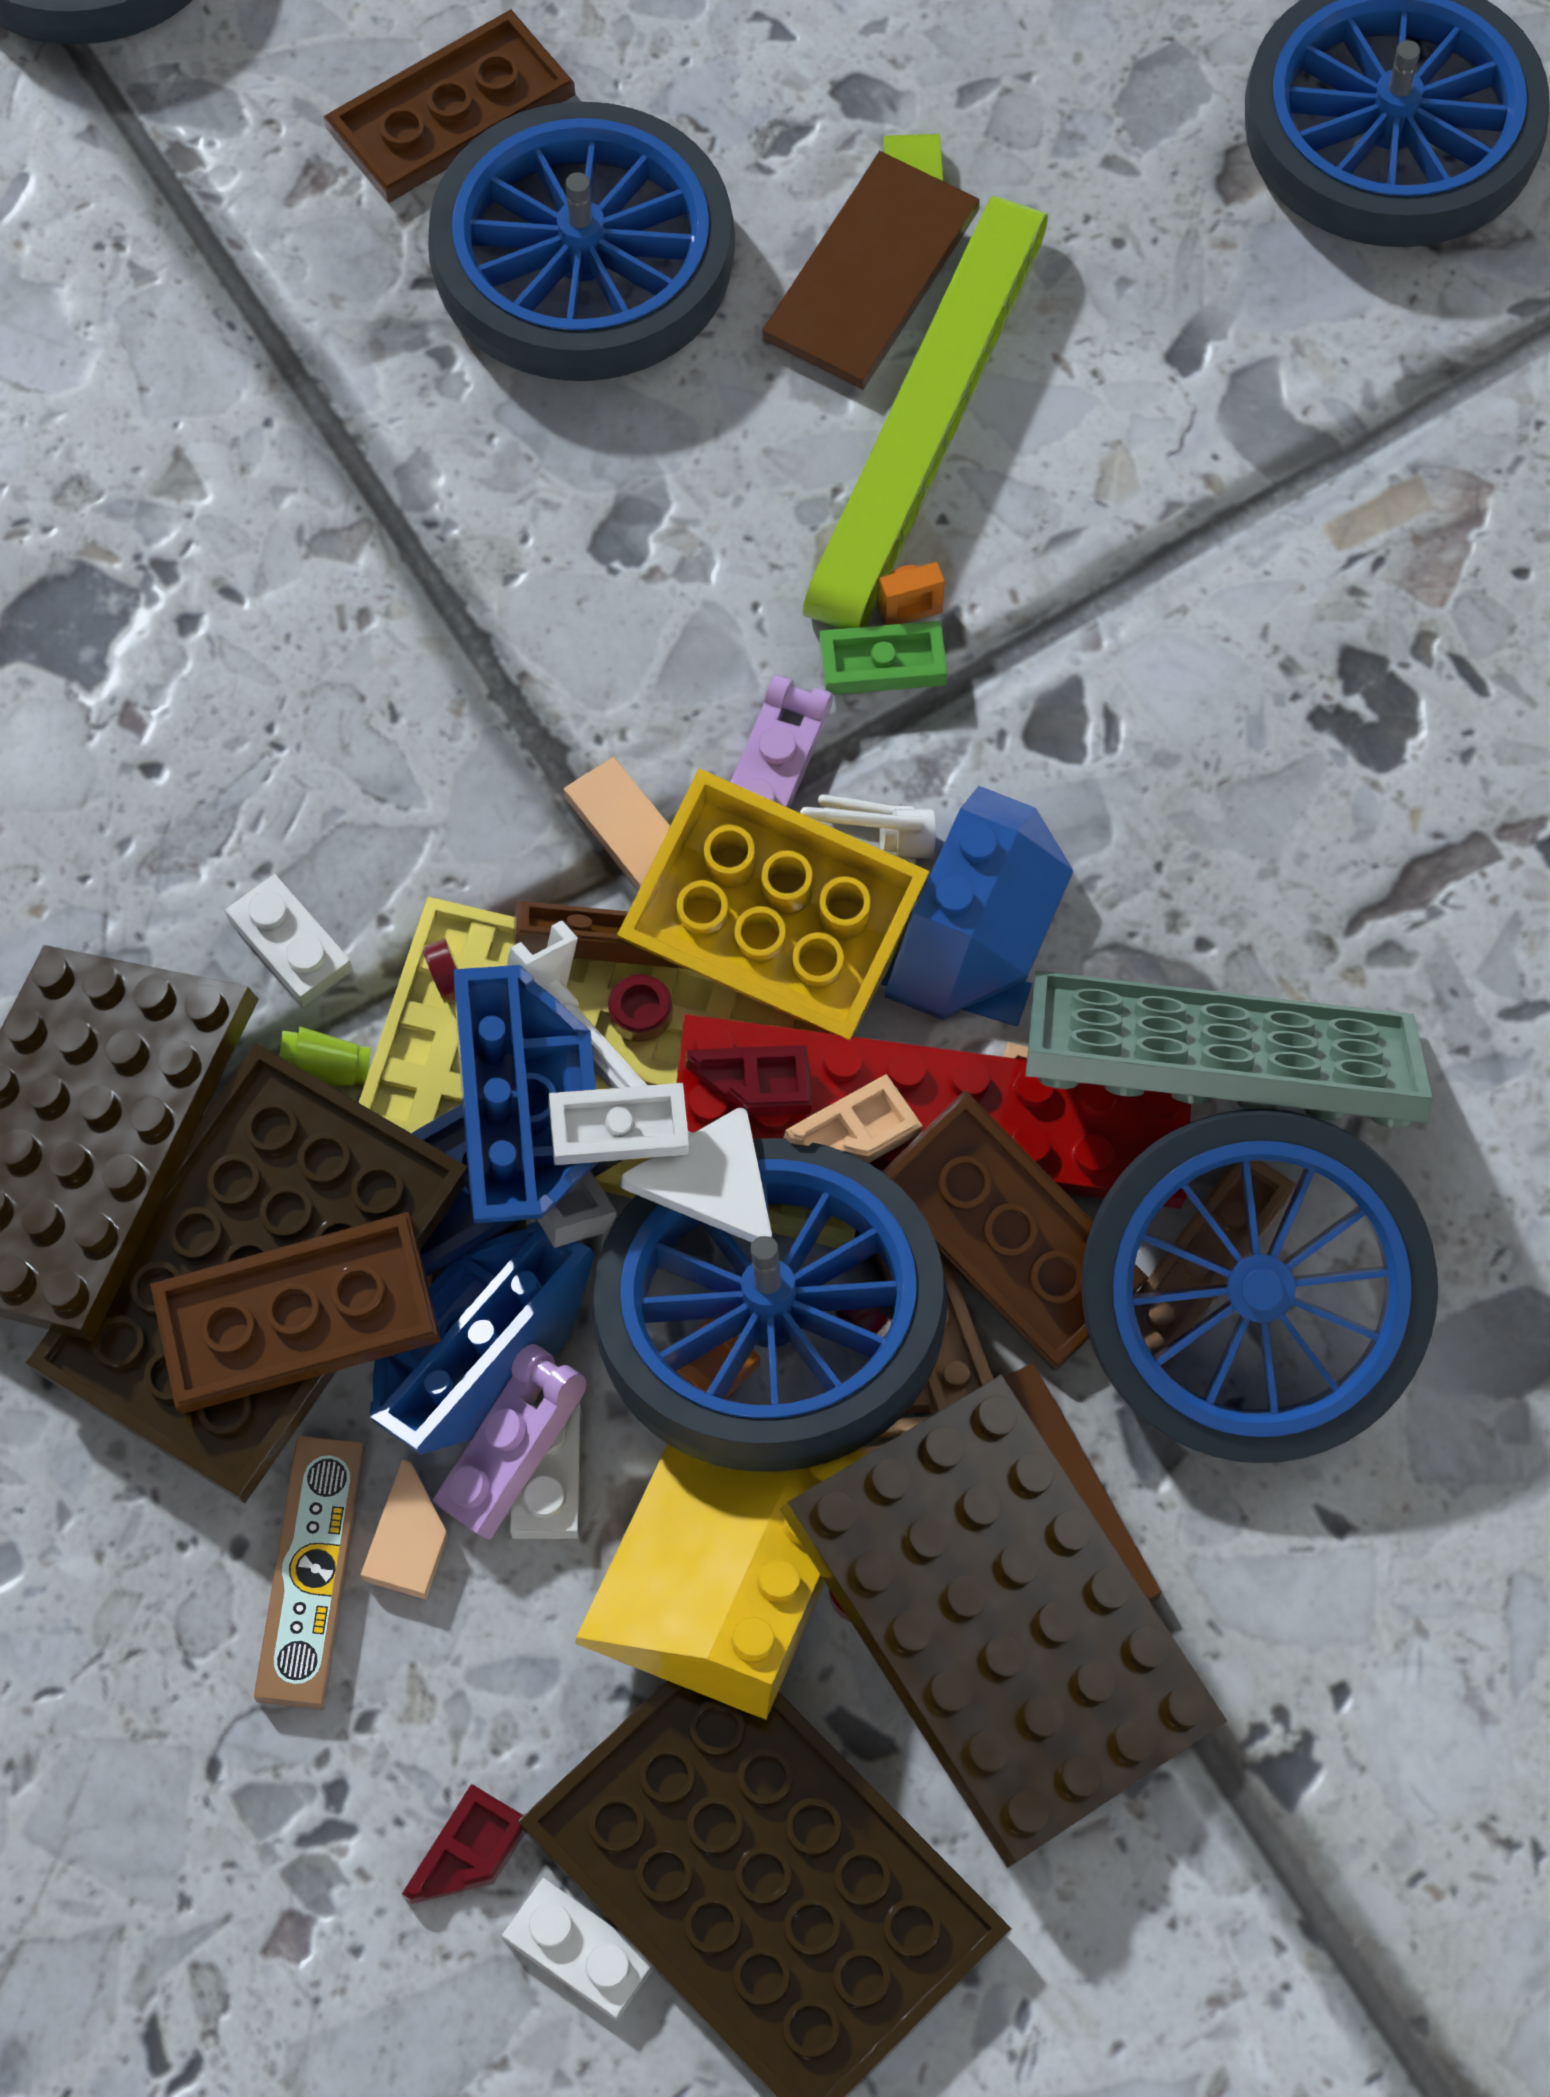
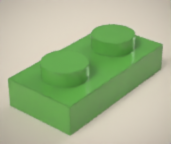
(883, 657)

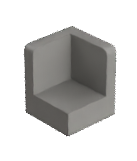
(580, 1215)

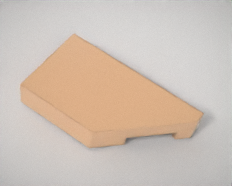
(862, 1123)
(407, 1539)

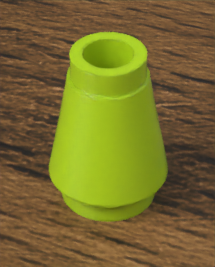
(326, 1057)

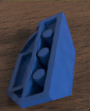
(981, 908)
(512, 1054)
(486, 1311)

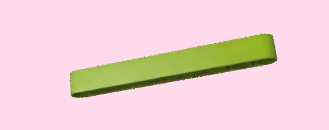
(925, 415)

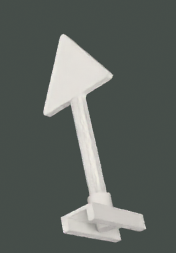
(721, 1172)

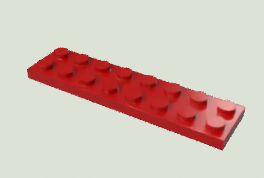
(1073, 1133)

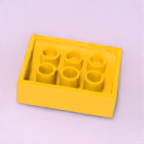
(774, 905)
(711, 1581)

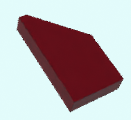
(756, 1078)
(468, 1849)

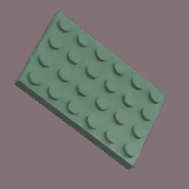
(1227, 1048)

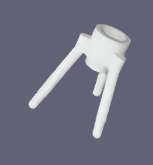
(903, 830)

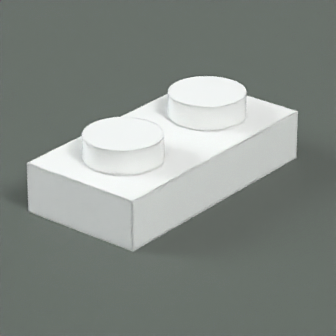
(288, 940)
(618, 1124)
(551, 1497)
(578, 1949)

